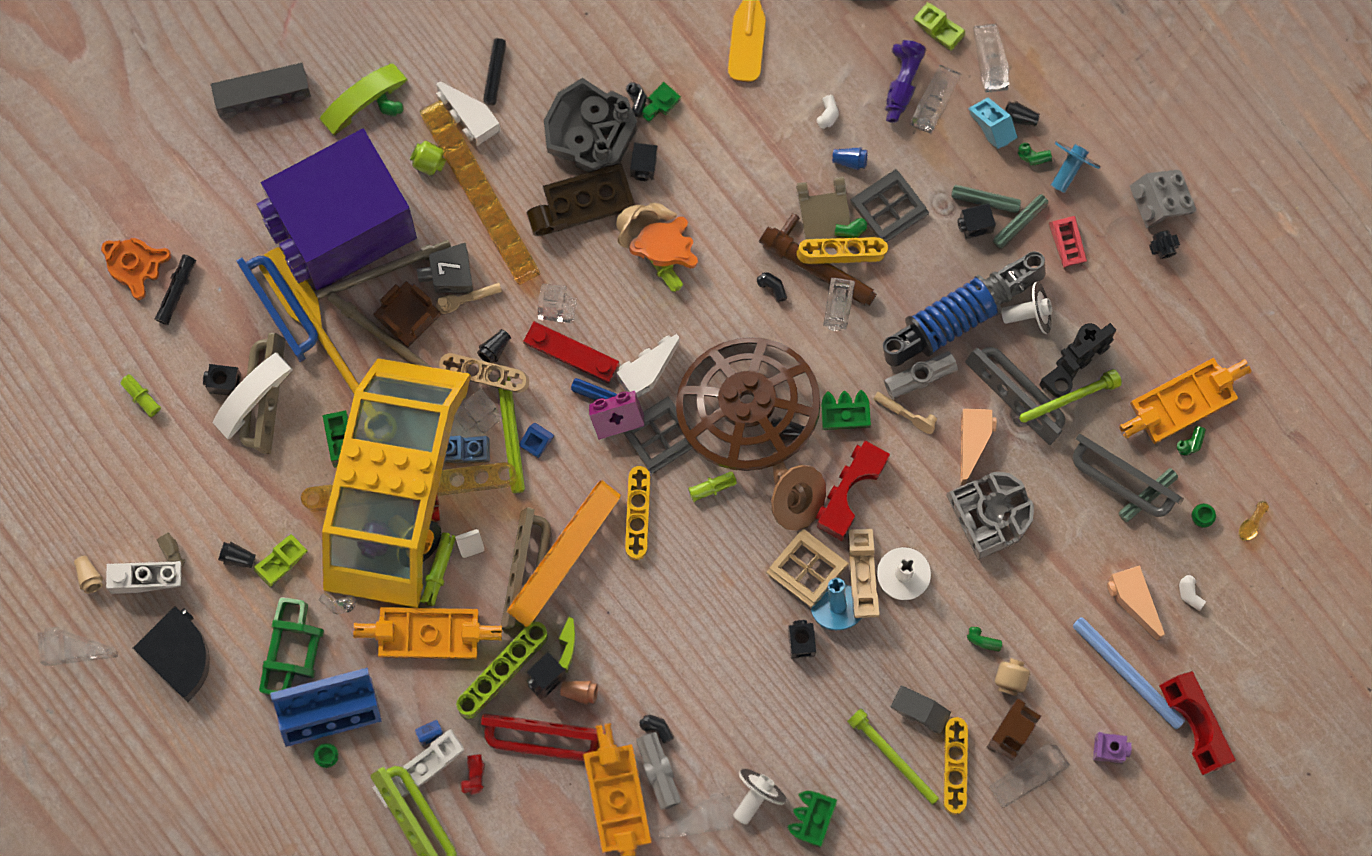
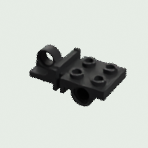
(1078, 355)

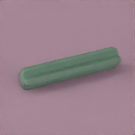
(982, 197)
(1020, 221)
(1148, 494)

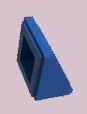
(536, 439)
(429, 732)

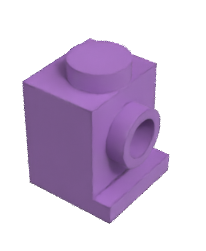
(1102, 748)

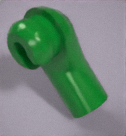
(389, 107)
(1031, 157)
(853, 230)
(1194, 444)
(983, 642)

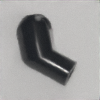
(638, 97)

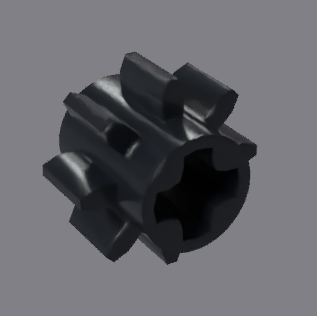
(1164, 244)

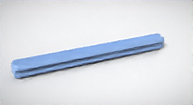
(1128, 673)

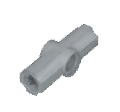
(907, 381)
(658, 771)

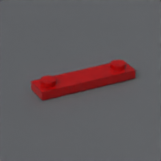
(571, 352)

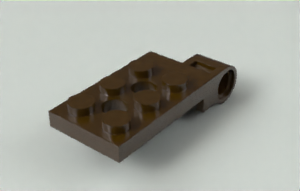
(566, 212)

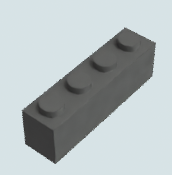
(260, 90)

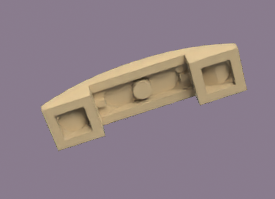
(863, 573)

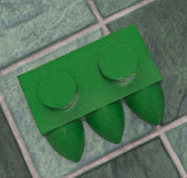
(845, 413)
(814, 818)

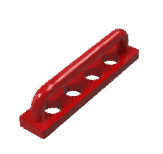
(492, 721)

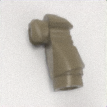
(170, 548)

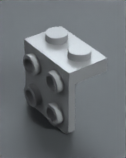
(1162, 196)

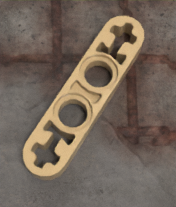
(485, 369)

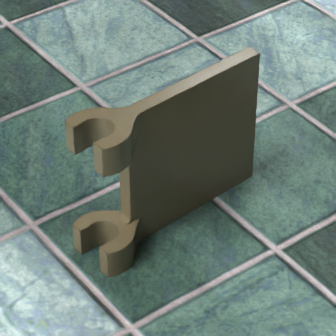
(823, 211)

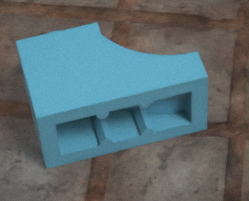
(994, 122)

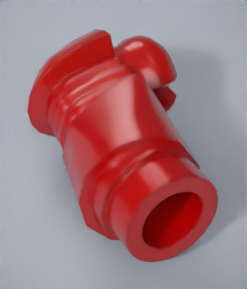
(475, 770)

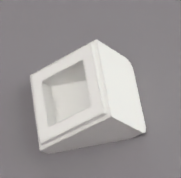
(470, 543)

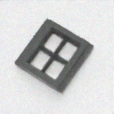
(877, 189)
(671, 453)

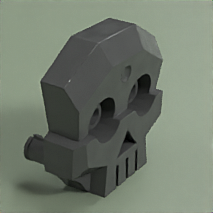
(572, 119)

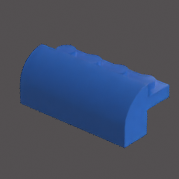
(326, 707)

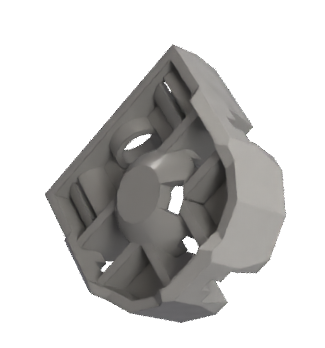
(989, 537)

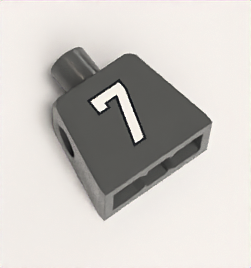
(448, 270)

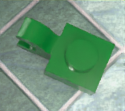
(661, 100)

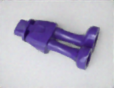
(901, 90)

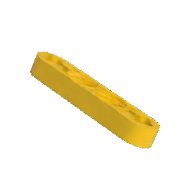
(841, 246)
(637, 513)
(955, 765)

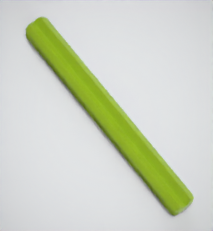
(511, 436)

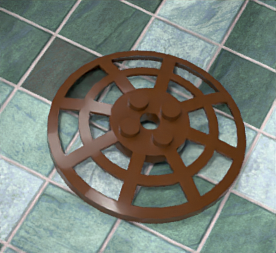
(751, 413)

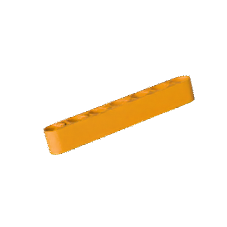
(563, 553)

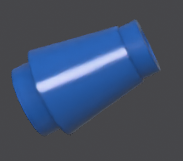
(851, 157)

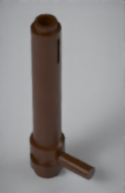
(785, 247)

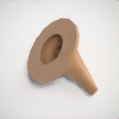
(797, 495)

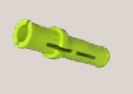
(435, 577)

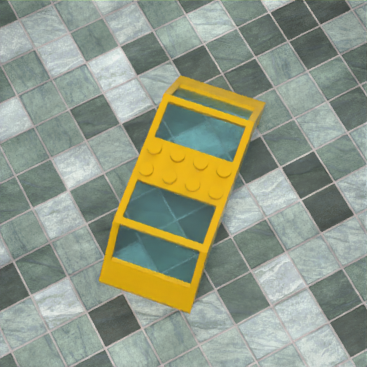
(389, 481)

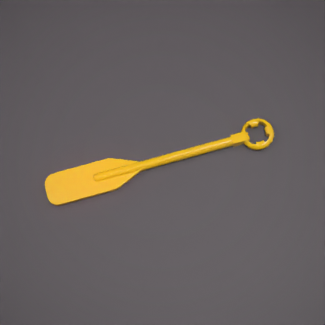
(747, 41)
(310, 304)

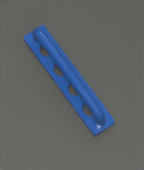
(246, 268)

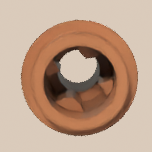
(580, 691)

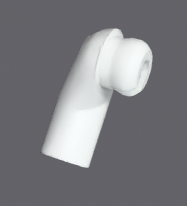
(830, 114)
(1188, 593)

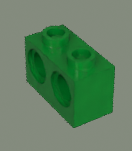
(335, 429)

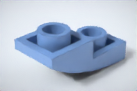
(468, 449)

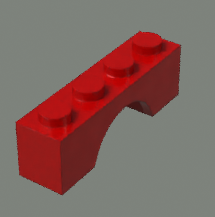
(867, 464)
(1210, 747)

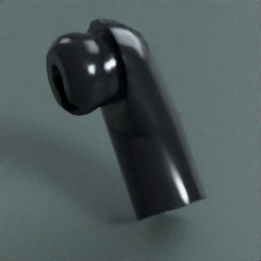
(774, 283)
(657, 724)

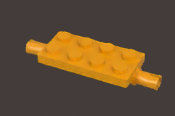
(1184, 400)
(427, 633)
(616, 795)

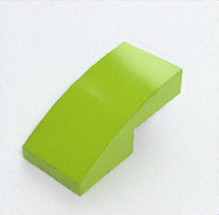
(938, 26)
(281, 560)
(568, 639)

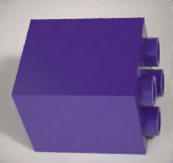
(336, 211)

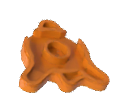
(665, 244)
(133, 262)

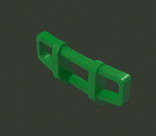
(278, 627)

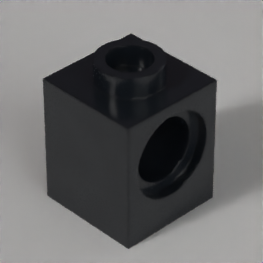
(643, 161)
(976, 221)
(233, 379)
(801, 650)

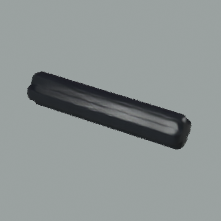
(494, 71)

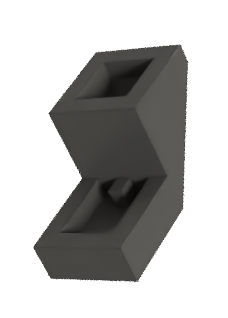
(921, 709)

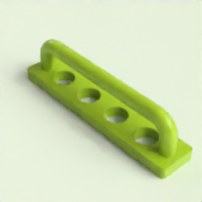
(403, 814)

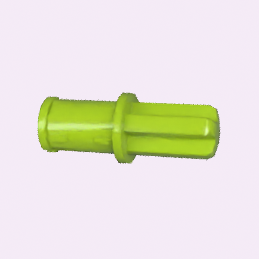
(669, 277)
(140, 395)
(712, 486)

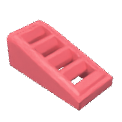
(1074, 231)

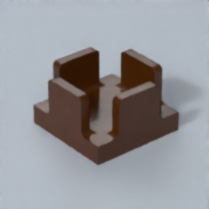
(406, 312)
(1014, 730)

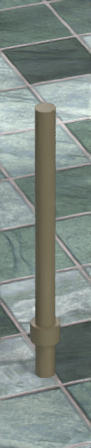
(383, 269)
(350, 311)

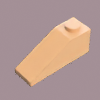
(975, 433)
(1134, 597)

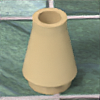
(88, 576)

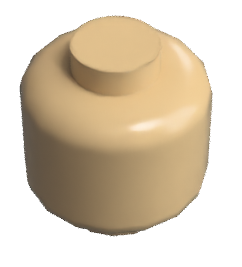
(1012, 677)

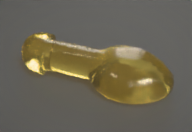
(1250, 526)

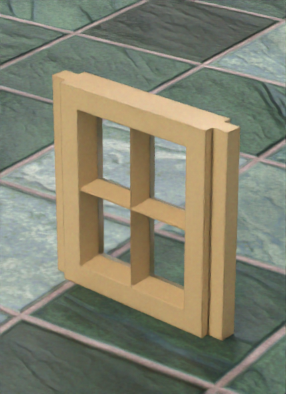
(793, 585)

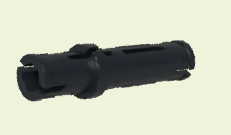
(176, 287)

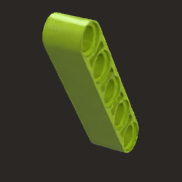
(505, 658)

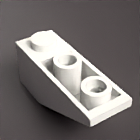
(473, 115)
(647, 369)
(142, 577)

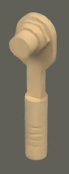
(452, 302)
(924, 424)

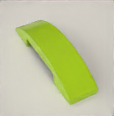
(360, 95)

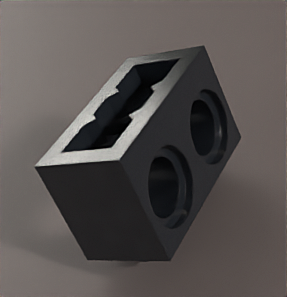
(545, 675)

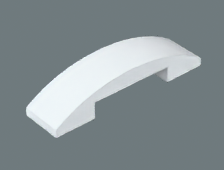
(249, 393)
(429, 762)

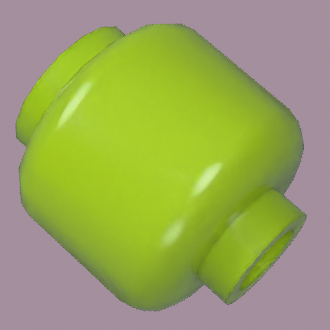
(428, 158)

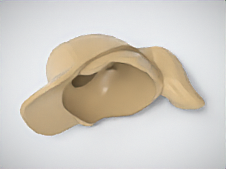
(637, 217)

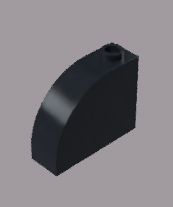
(177, 652)

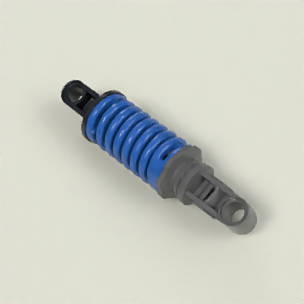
(962, 309)

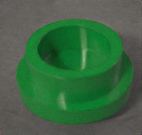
(1203, 515)
(326, 755)

